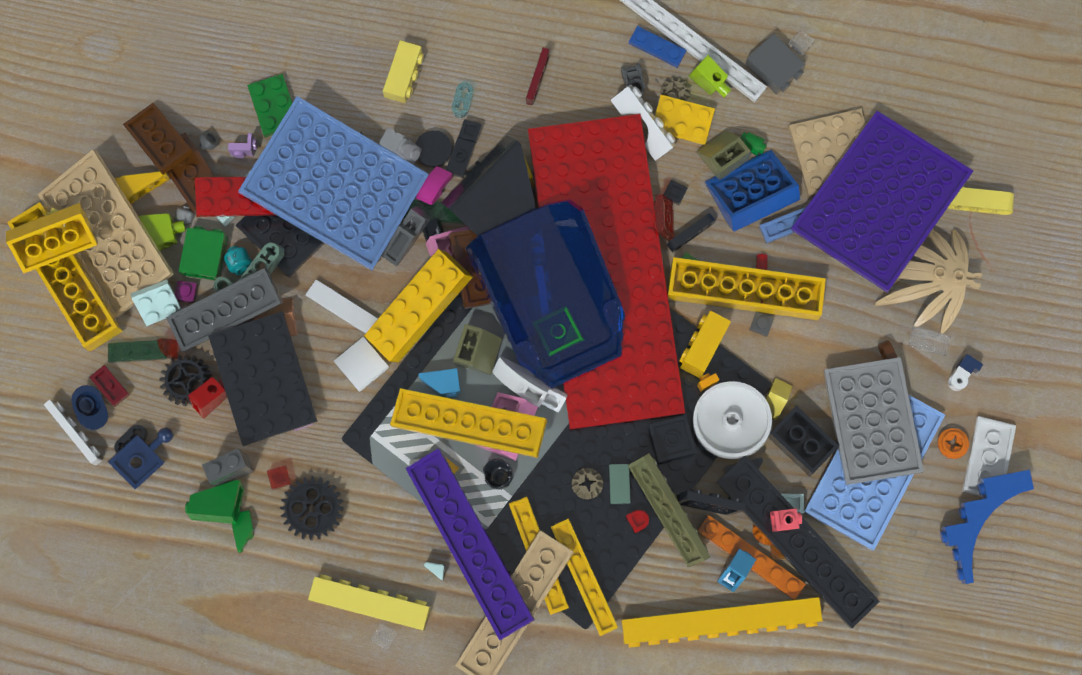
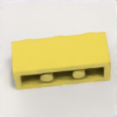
(403, 72)

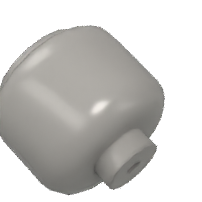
(184, 214)

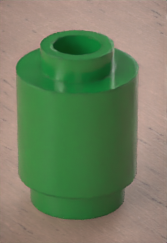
(754, 143)

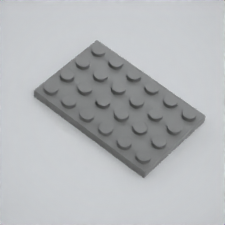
(873, 421)

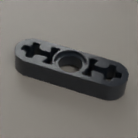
(691, 232)

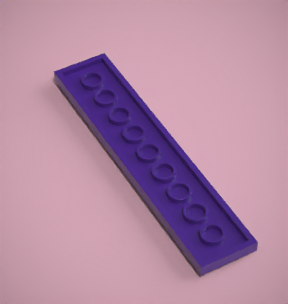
(470, 544)

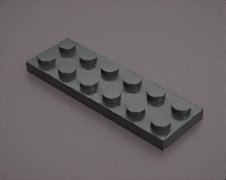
(224, 309)

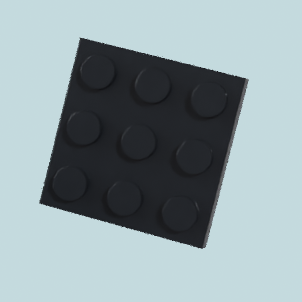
(711, 502)

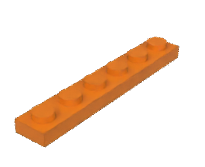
(763, 566)

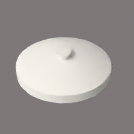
(732, 420)

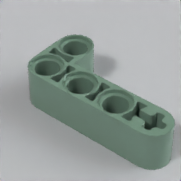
(254, 266)

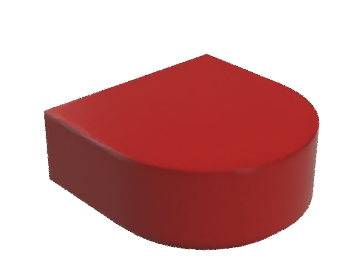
(638, 520)

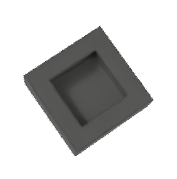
(761, 324)

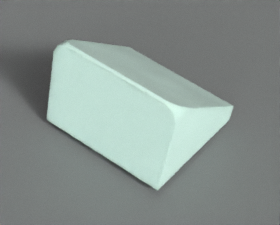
(437, 569)

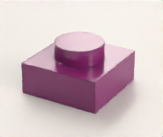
(186, 291)

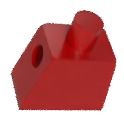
(204, 399)

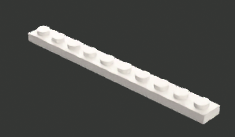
(697, 46)

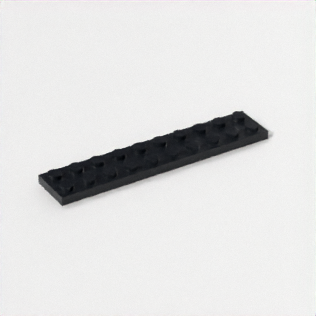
(800, 546)

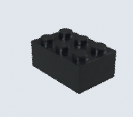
(803, 441)

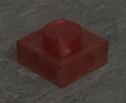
(279, 477)

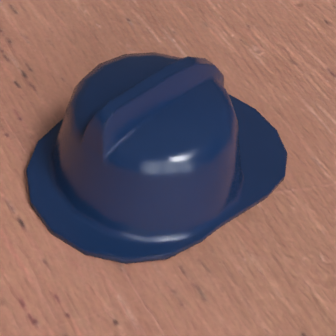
(89, 407)

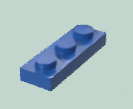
(657, 46)

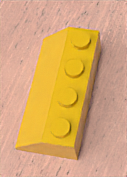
(51, 238)

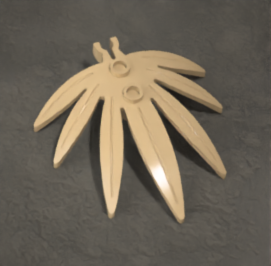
(945, 275)

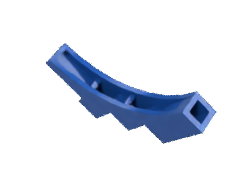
(964, 535)

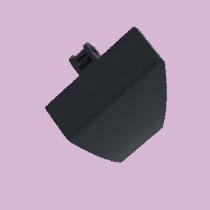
(493, 189)

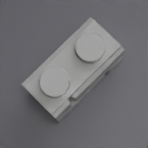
(400, 146)

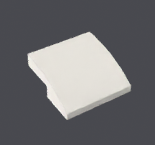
(361, 364)

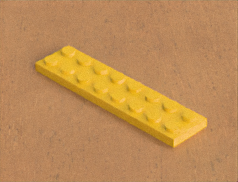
(469, 422)

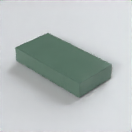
(619, 484)

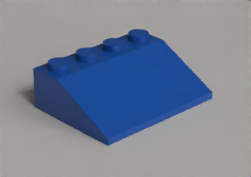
(754, 190)

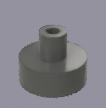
(208, 140)

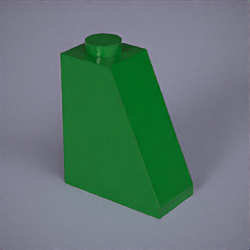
(216, 504)

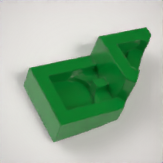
(243, 530)

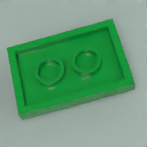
(270, 102)

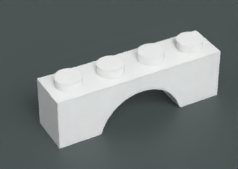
(658, 141)

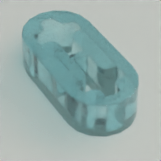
(458, 99)

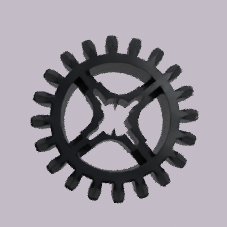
(177, 382)

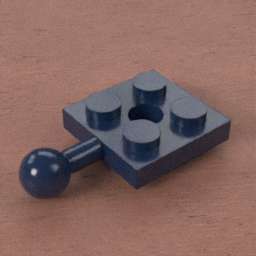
(138, 448)

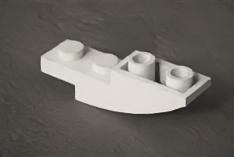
(526, 386)

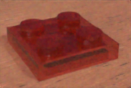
(664, 217)

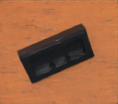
(460, 157)

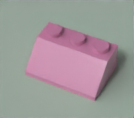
(514, 404)

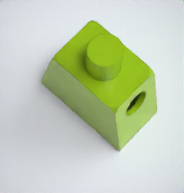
(710, 77)
(163, 229)

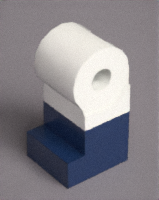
(959, 377)

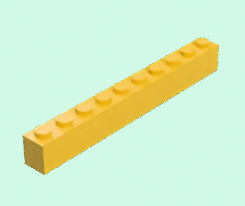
(721, 620)

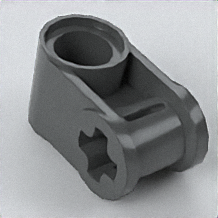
(634, 77)

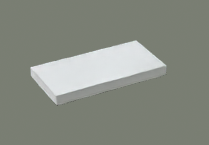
(988, 452)

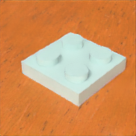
(156, 302)

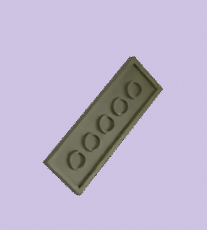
(669, 510)

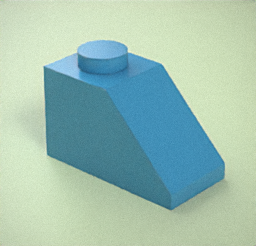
(442, 382)
(736, 570)

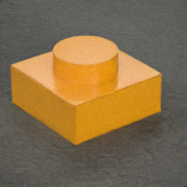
(707, 381)

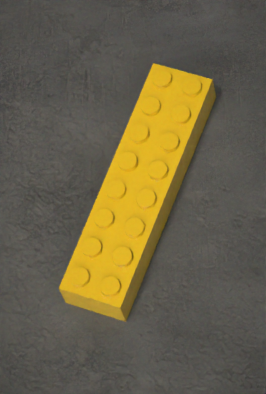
(745, 288)
(74, 293)

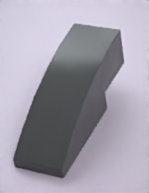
(406, 235)

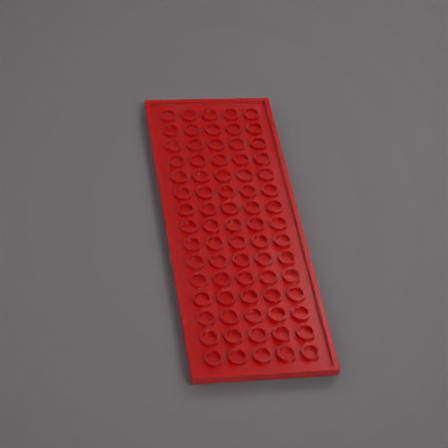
(608, 176)

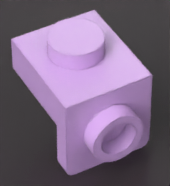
(240, 150)

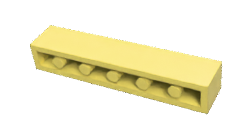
(369, 603)

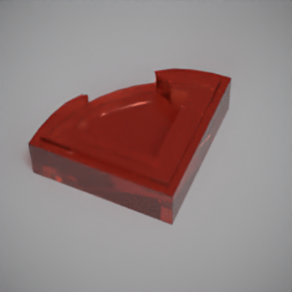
(168, 347)

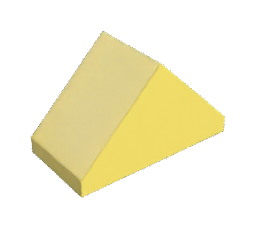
(778, 397)

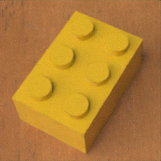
(704, 344)

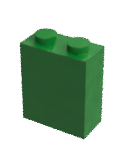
(203, 253)

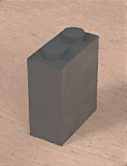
(775, 64)
(227, 467)

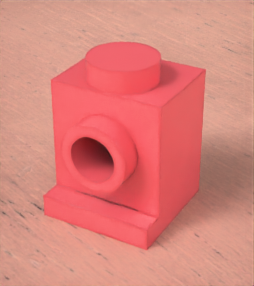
(778, 519)

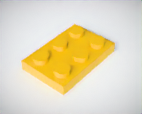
(685, 119)

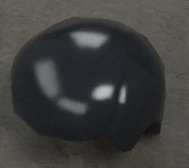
(498, 473)

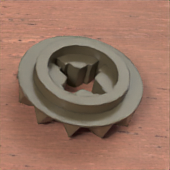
(667, 86)
(582, 491)

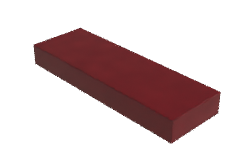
(537, 77)

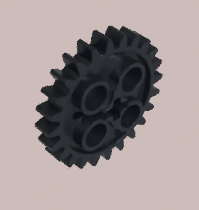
(300, 495)

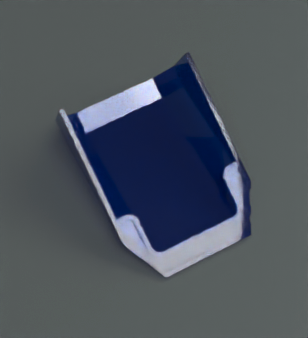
(533, 273)

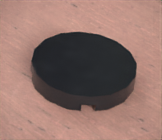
(435, 148)

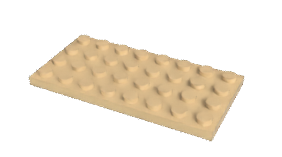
(124, 252)

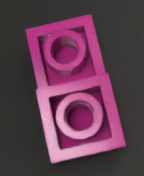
(433, 185)

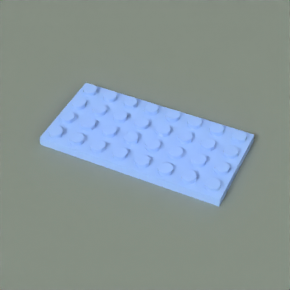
(866, 507)

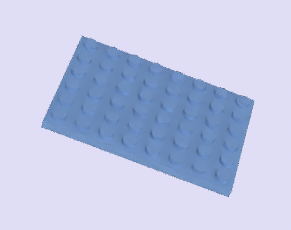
(333, 183)

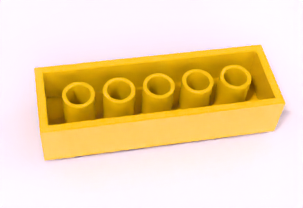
(418, 306)

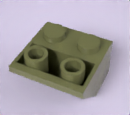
(724, 154)
(477, 349)

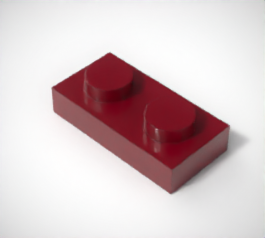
(109, 385)

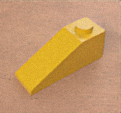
(139, 185)

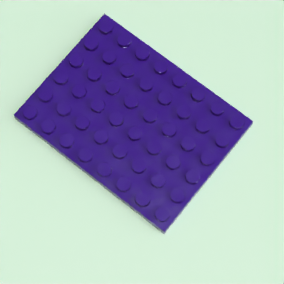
(882, 201)

